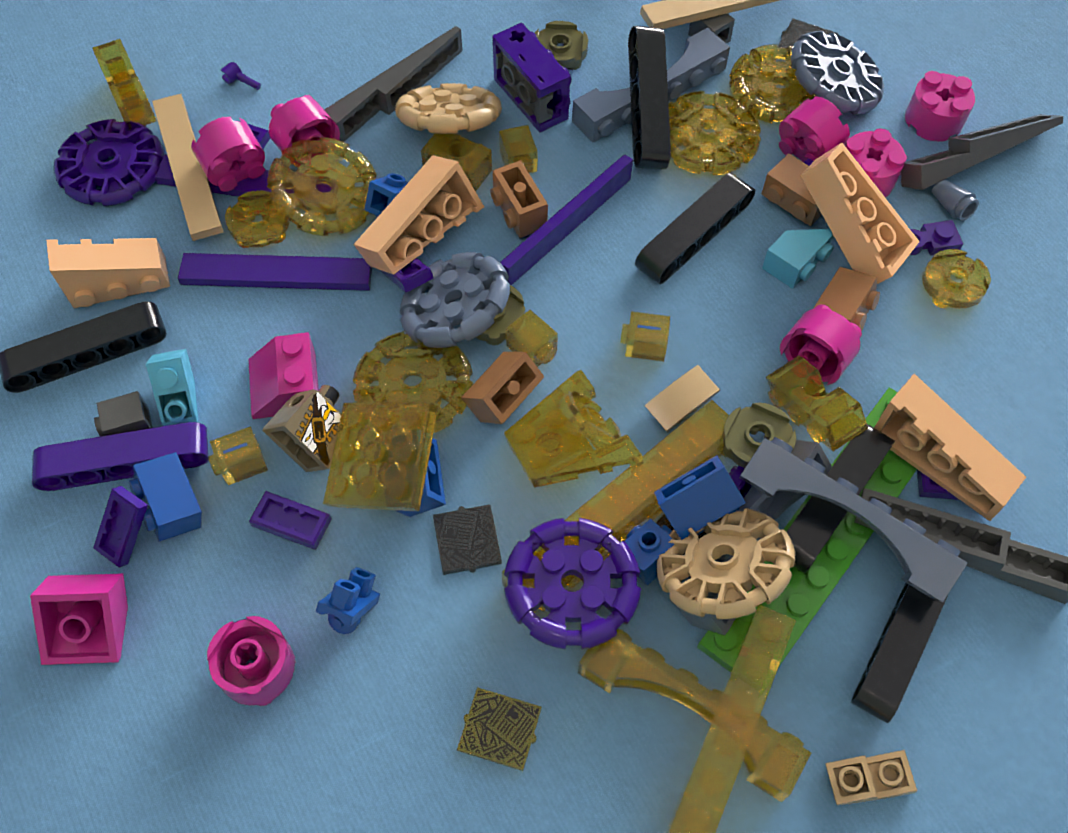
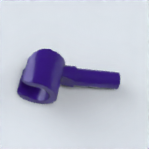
(233, 72)

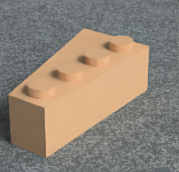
(858, 214)
(419, 215)
(948, 449)

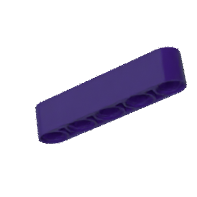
(114, 455)

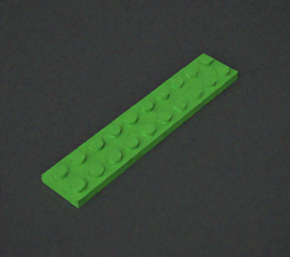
(810, 590)

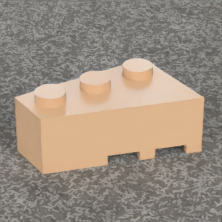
(107, 271)

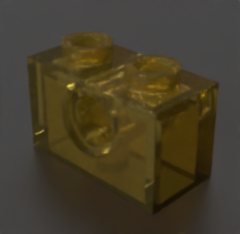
(472, 156)

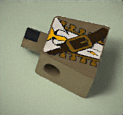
(307, 428)

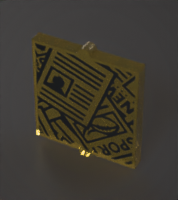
(499, 729)

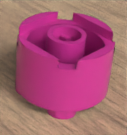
(940, 105)
(300, 120)
(812, 129)
(228, 152)
(879, 157)
(824, 341)
(253, 640)

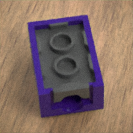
(531, 77)

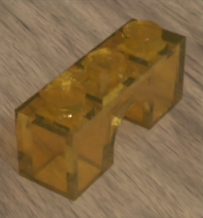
(124, 83)
(827, 417)

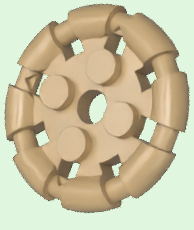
(448, 108)
(732, 579)

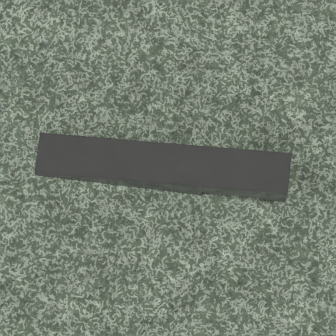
(386, 88)
(972, 149)
(986, 547)

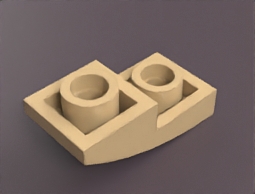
(682, 398)
(871, 778)

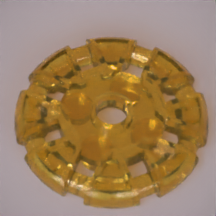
(749, 81)
(725, 119)
(317, 170)
(418, 363)

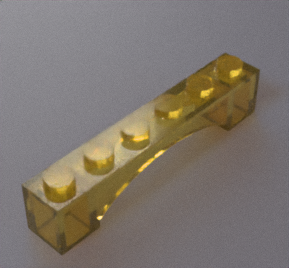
(733, 723)
(771, 757)

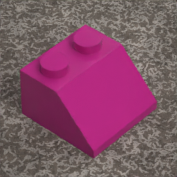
(280, 371)
(80, 618)

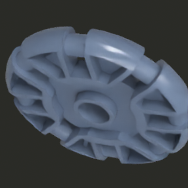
(837, 72)
(467, 276)

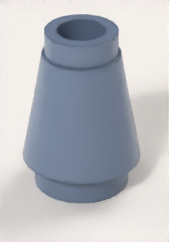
(955, 199)

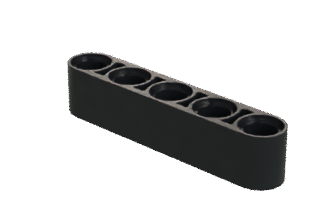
(649, 97)
(694, 228)
(81, 347)
(821, 518)
(897, 653)

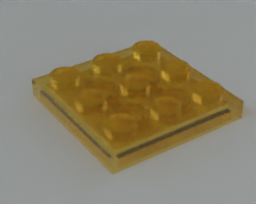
(381, 455)

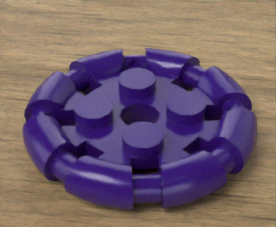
(83, 165)
(576, 560)

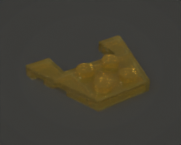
(555, 455)

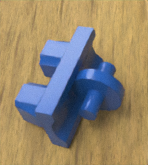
(349, 601)

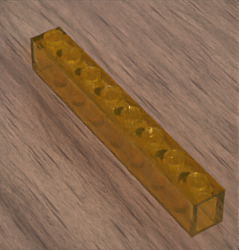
(631, 495)

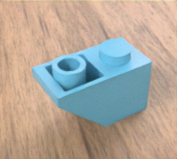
(797, 253)
(173, 387)

